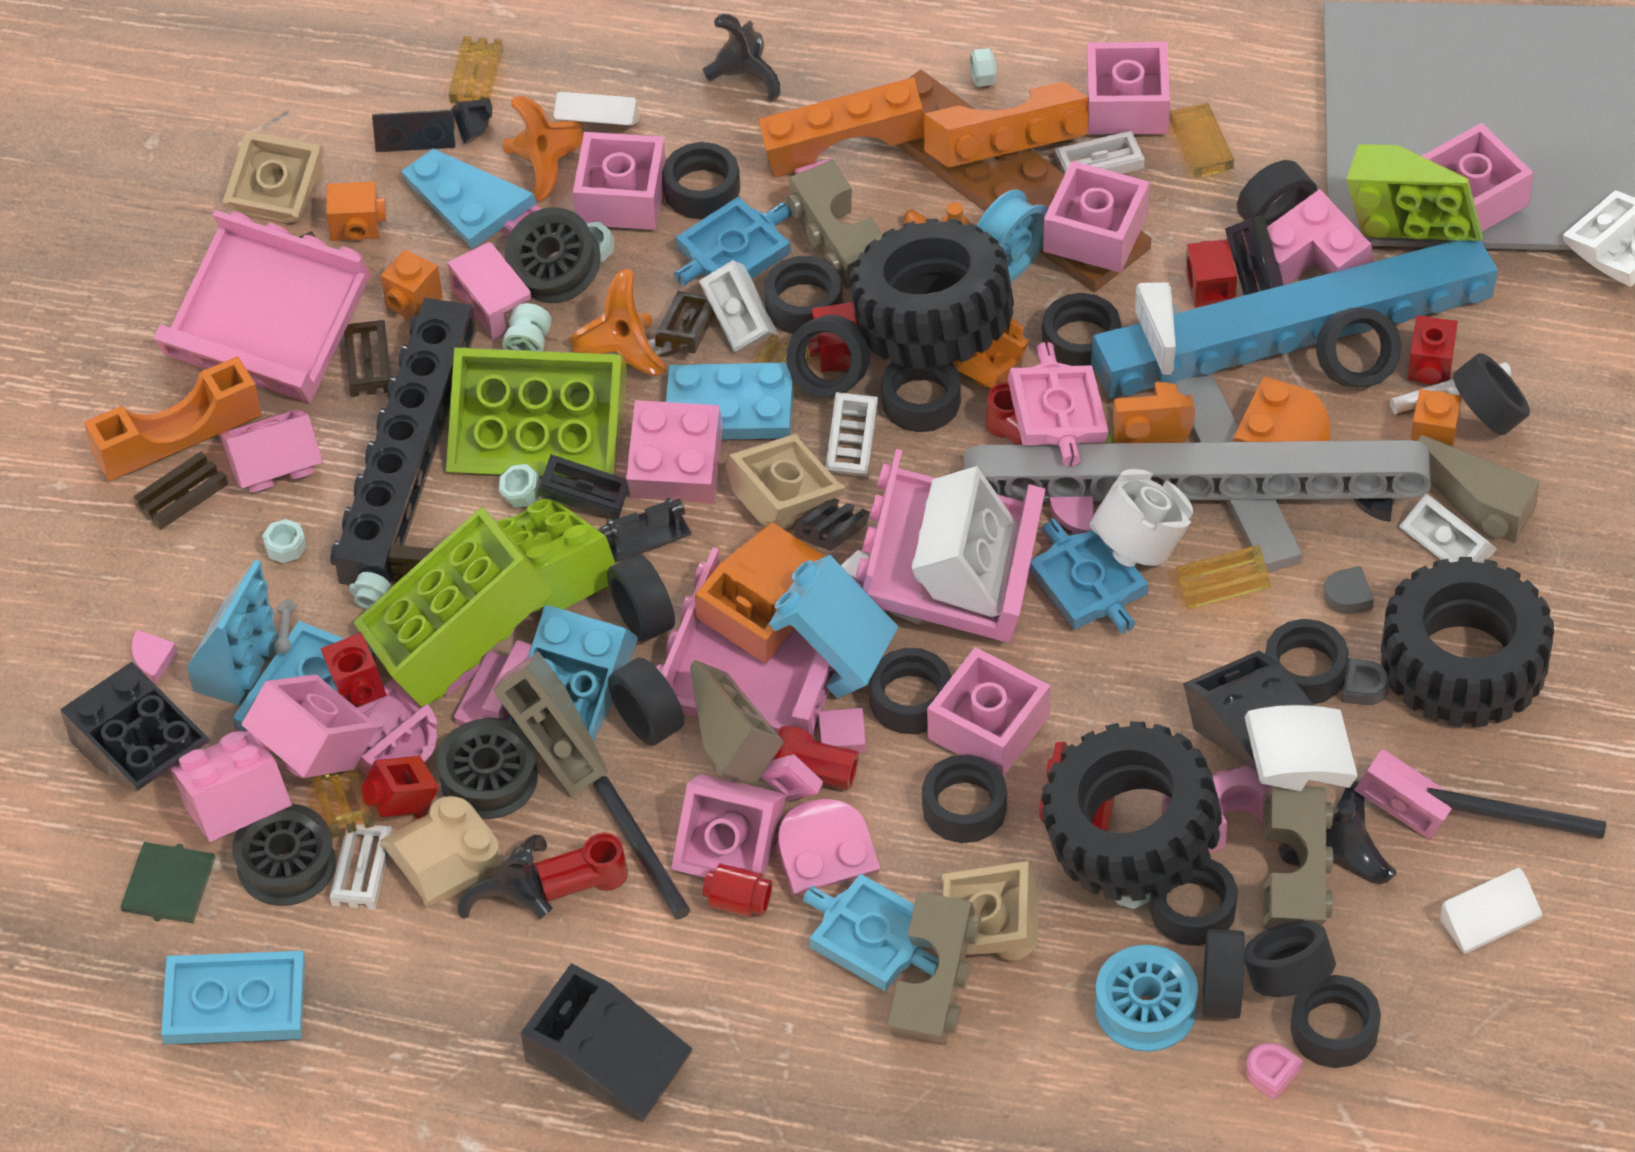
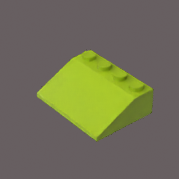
(532, 405)
(453, 608)

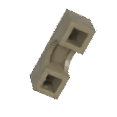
(819, 200)
(1301, 823)
(929, 1008)

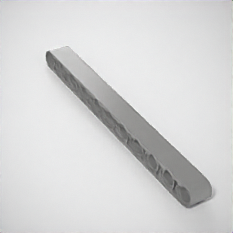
(1215, 469)

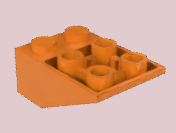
(745, 587)

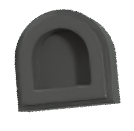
(1348, 591)
(1365, 682)

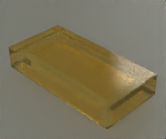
(1201, 140)

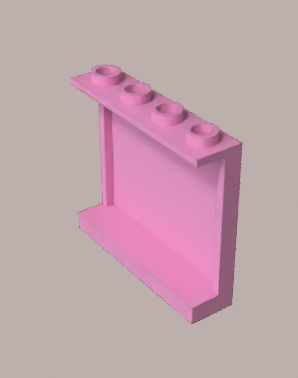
(270, 303)
(893, 546)
(784, 690)

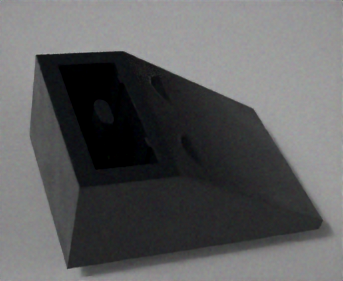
(1227, 693)
(130, 728)
(603, 1043)

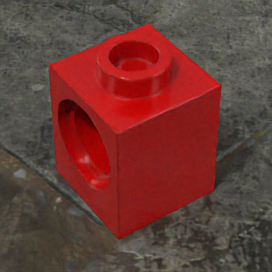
(1210, 272)
(353, 670)

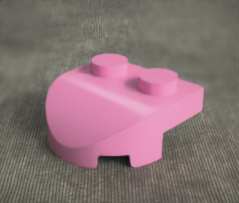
(402, 729)
(824, 845)

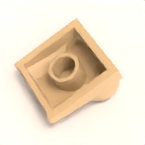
(273, 177)
(780, 480)
(445, 850)
(1007, 905)

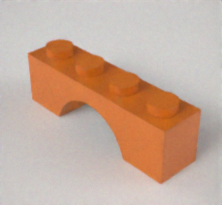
(802, 134)
(970, 135)
(218, 402)

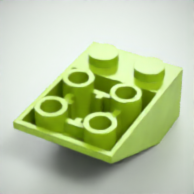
(1410, 196)
(562, 549)

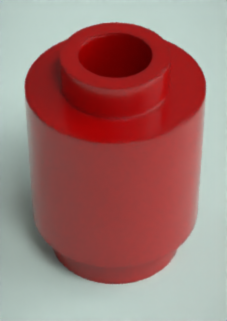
(737, 890)

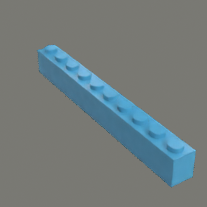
(1294, 313)

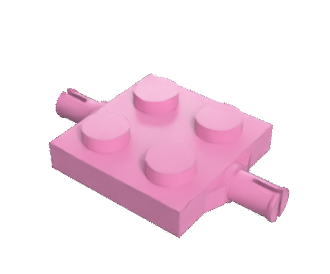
(1057, 405)

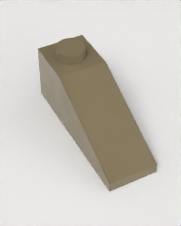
(1482, 491)
(551, 722)
(731, 726)

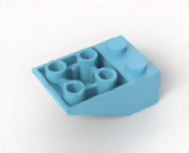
(236, 641)
(583, 657)

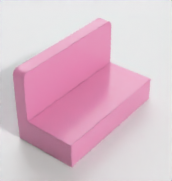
(489, 285)
(480, 699)
(1403, 794)

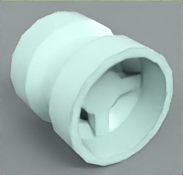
(523, 330)

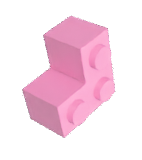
(1317, 235)

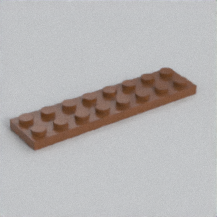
(992, 177)

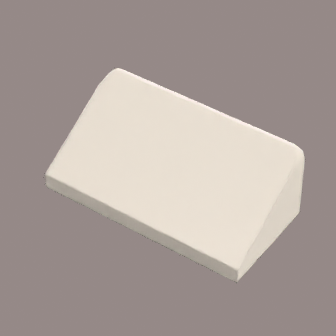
(596, 108)
(738, 306)
(1445, 533)
(1490, 911)

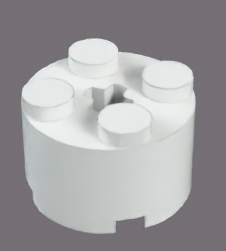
(1142, 519)

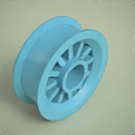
(1016, 228)
(1139, 1022)

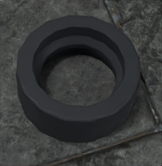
(694, 158)
(1270, 183)
(794, 272)
(1072, 309)
(1389, 350)
(806, 378)
(1491, 394)
(926, 415)
(641, 597)
(1314, 635)
(900, 664)
(646, 701)
(964, 770)
(1194, 929)
(1289, 959)
(1223, 973)
(1330, 1051)

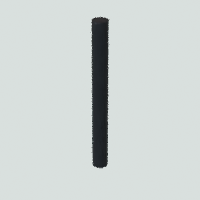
(1521, 813)
(641, 848)

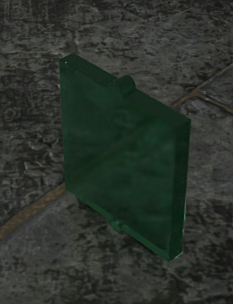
(168, 882)

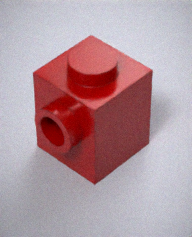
(830, 347)
(1432, 350)

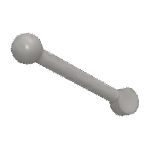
(282, 644)

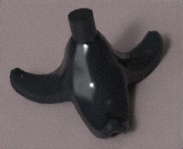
(742, 55)
(1351, 841)
(514, 881)

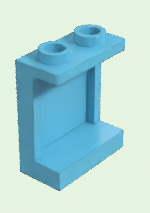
(836, 622)

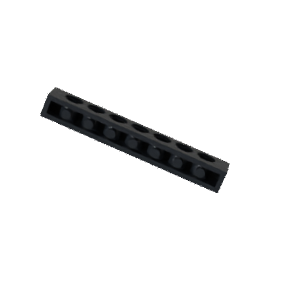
(404, 441)

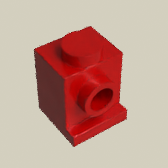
(392, 789)

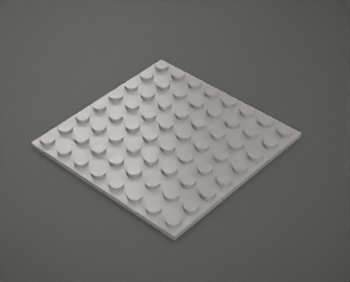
(1537, 76)

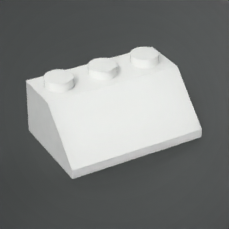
(965, 543)

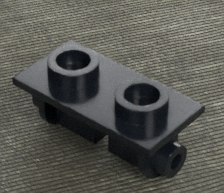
(414, 130)
(646, 531)

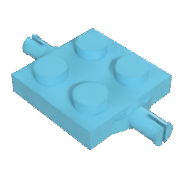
(868, 932)

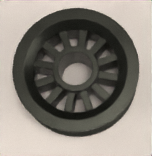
(545, 233)
(485, 745)
(290, 877)

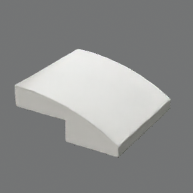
(1608, 237)
(1300, 746)

